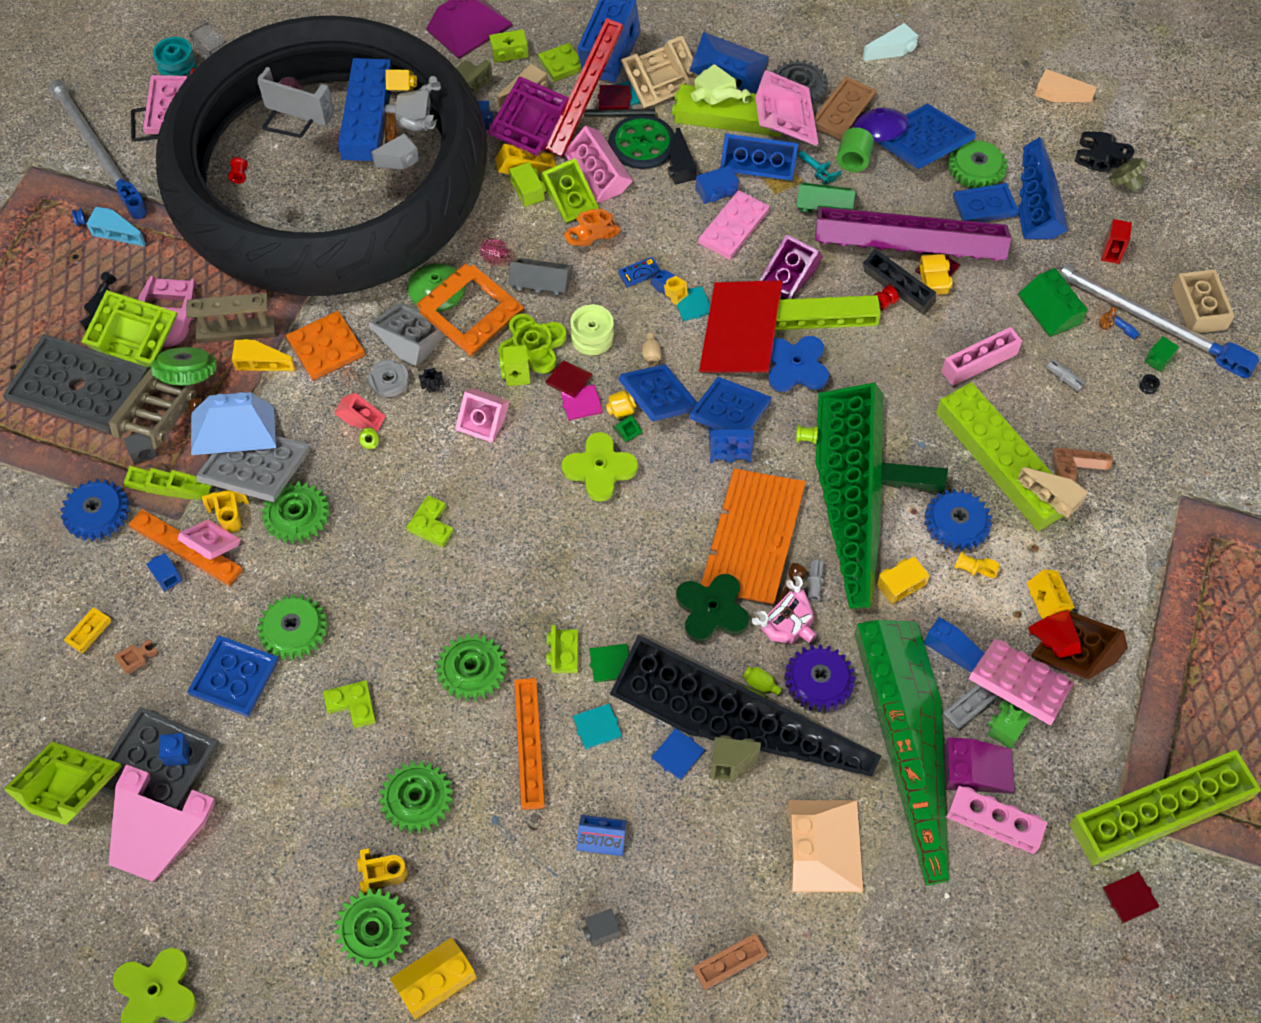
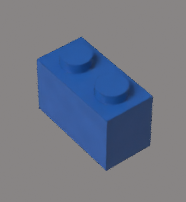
(717, 184)

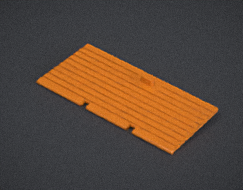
(755, 533)

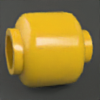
(621, 404)

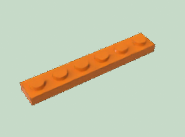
(167, 537)
(529, 744)

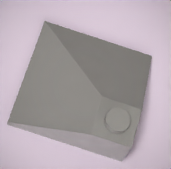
(407, 333)

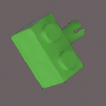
(1009, 724)

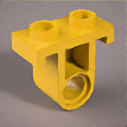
(226, 507)
(376, 871)

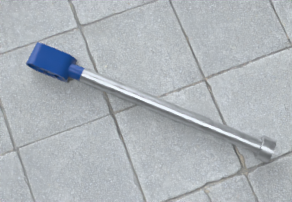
(128, 194)
(1230, 356)

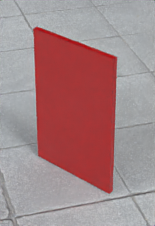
(741, 327)

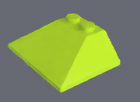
(129, 328)
(61, 782)

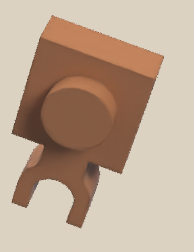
(133, 658)

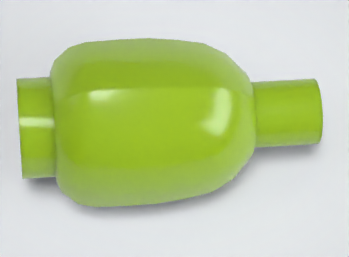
(761, 680)

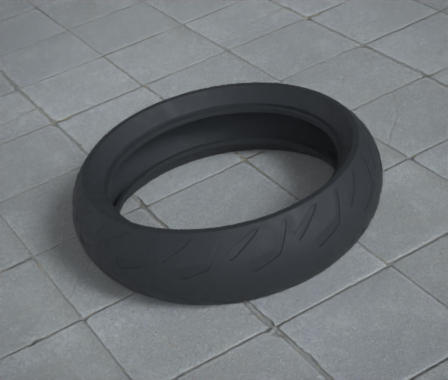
(334, 260)

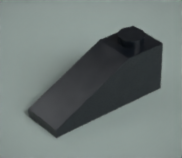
(682, 165)

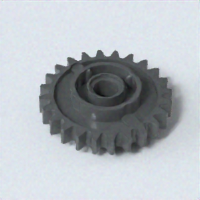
(805, 75)

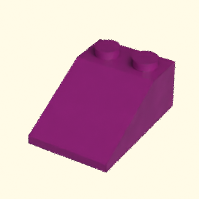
(793, 264)
(978, 766)

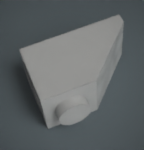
(396, 154)

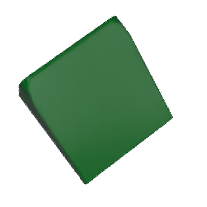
(627, 428)

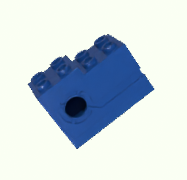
(619, 11)

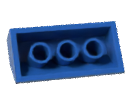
(759, 156)

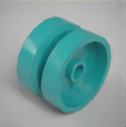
(174, 57)

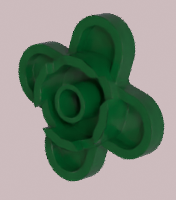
(712, 608)

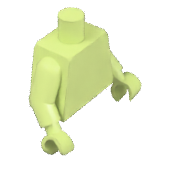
(717, 85)

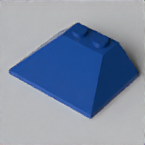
(731, 58)

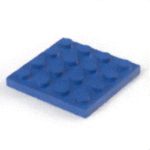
(928, 137)

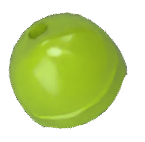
(363, 438)

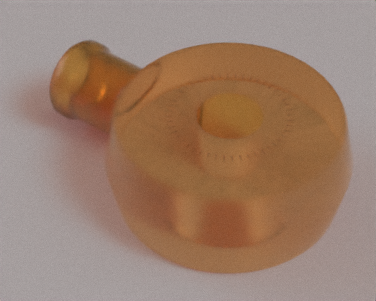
(1108, 319)

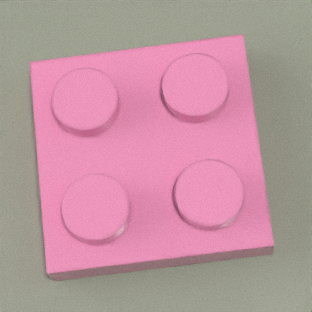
(208, 539)

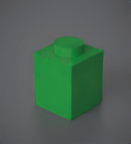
(1161, 354)

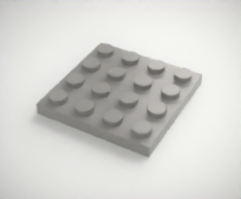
(255, 472)

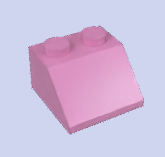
(481, 414)

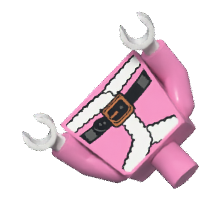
(789, 618)

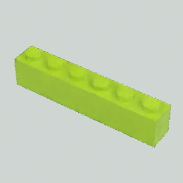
(828, 312)

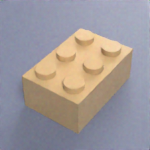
(1202, 301)

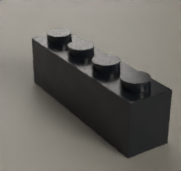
(907, 286)

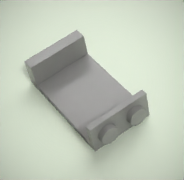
(295, 101)

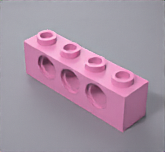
(1005, 830)

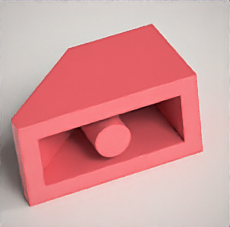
(359, 412)

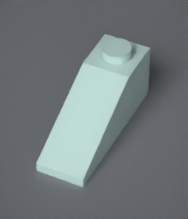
(892, 44)

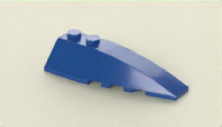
(1041, 203)

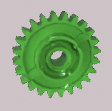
(312, 513)
(474, 682)
(418, 813)
(359, 940)

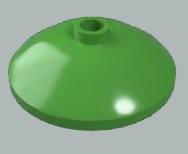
(423, 282)

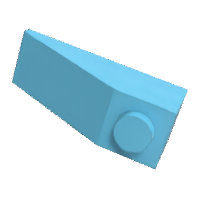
(110, 225)

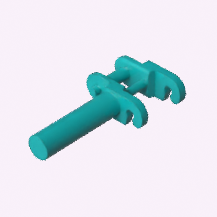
(821, 169)

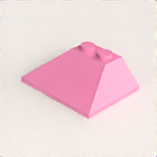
(786, 108)

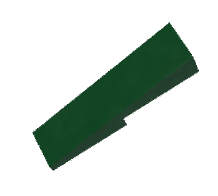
(918, 477)

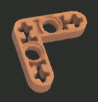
(1067, 460)

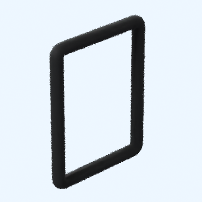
(133, 127)
(264, 127)

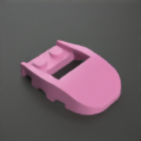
(172, 290)

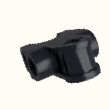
(1104, 151)

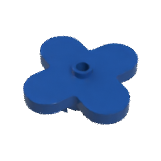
(797, 364)

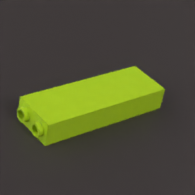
(727, 114)

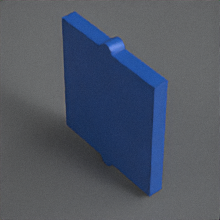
(678, 754)

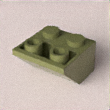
(733, 757)

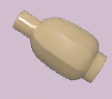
(651, 350)

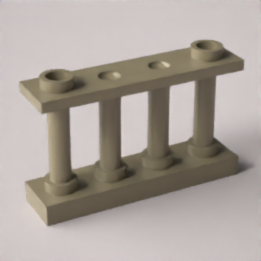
(231, 329)
(142, 395)

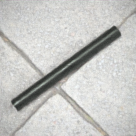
(618, 112)

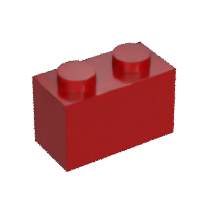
(1116, 241)

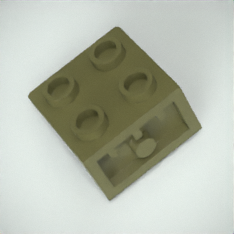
(475, 75)

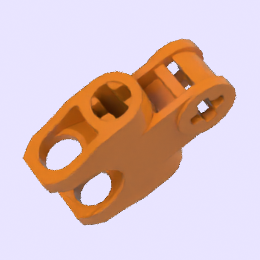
(596, 225)

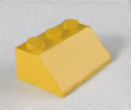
(433, 978)

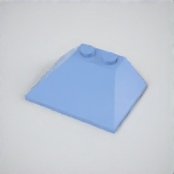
(232, 424)

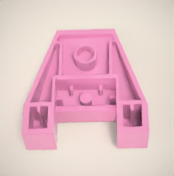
(148, 833)

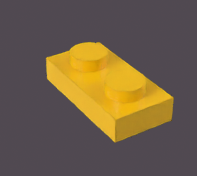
(87, 630)

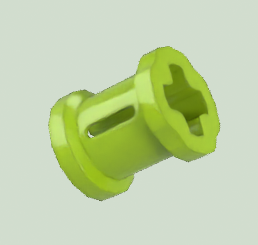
(806, 434)

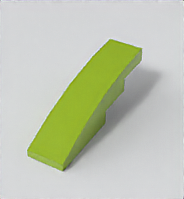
(164, 483)

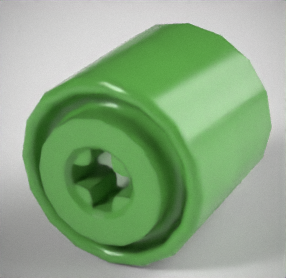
(855, 149)

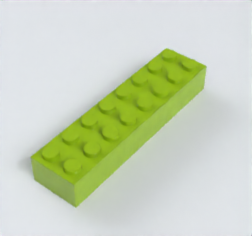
(996, 449)
(1164, 807)

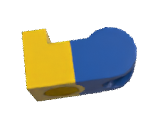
(670, 286)

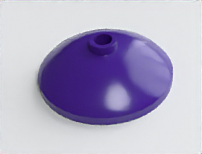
(883, 123)

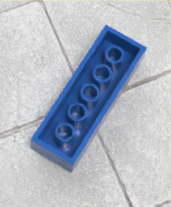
(364, 109)

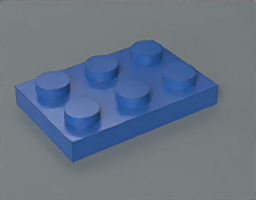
(985, 203)

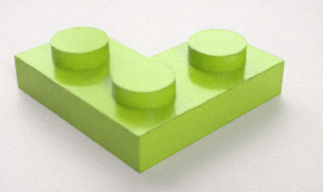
(426, 523)
(352, 697)

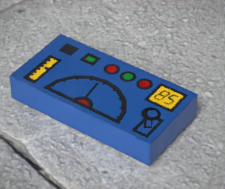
(639, 272)

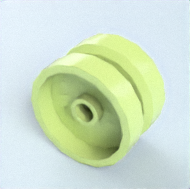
(592, 329)

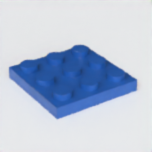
(658, 392)
(730, 406)
(233, 676)

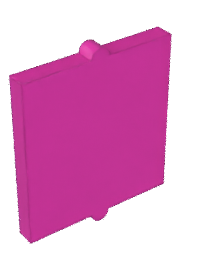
(583, 405)

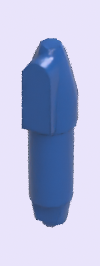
(1128, 329)

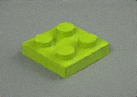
(560, 62)

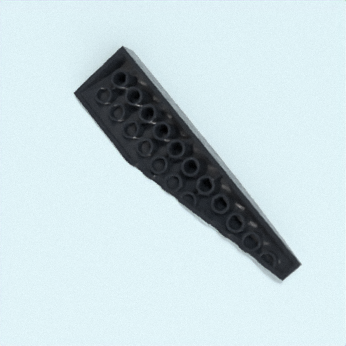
(716, 705)

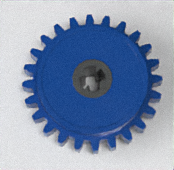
(95, 510)
(958, 520)

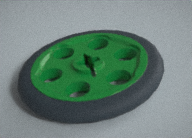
(638, 123)

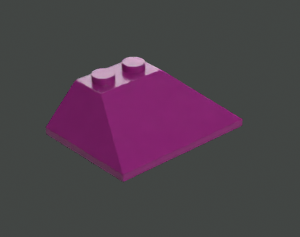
(466, 25)
(528, 116)

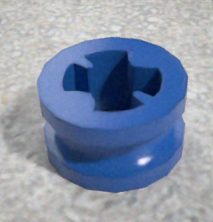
(79, 217)

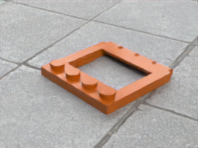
(486, 327)

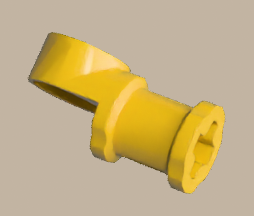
(985, 567)

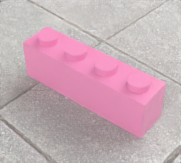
(981, 356)

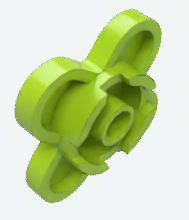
(538, 340)
(599, 466)
(165, 974)

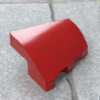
(1058, 634)

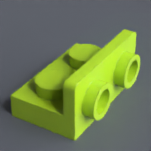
(564, 650)

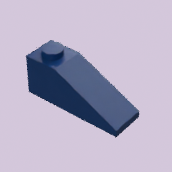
(953, 644)

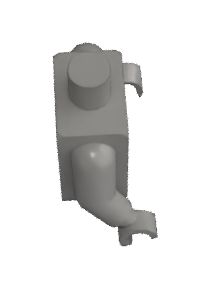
(414, 108)

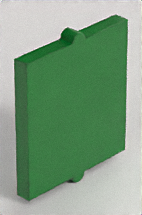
(607, 661)

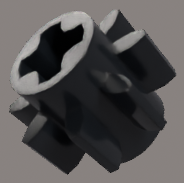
(431, 380)

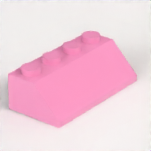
(599, 164)

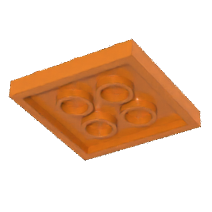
(325, 345)

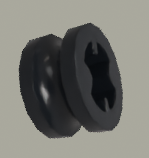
(1150, 379)

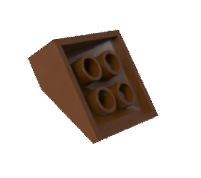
(1099, 644)

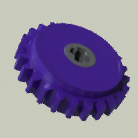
(819, 692)

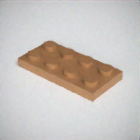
(844, 107)

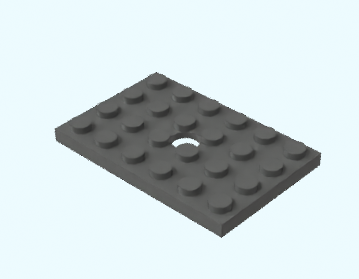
(52, 367)

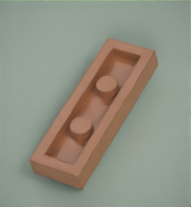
(729, 961)

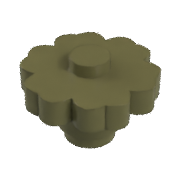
(1129, 174)

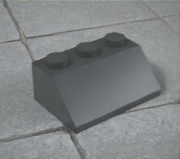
(540, 275)

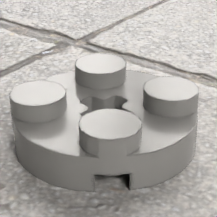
(388, 388)

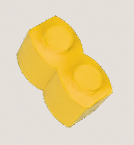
(934, 273)

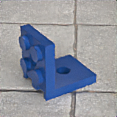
(730, 444)

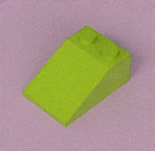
(568, 190)

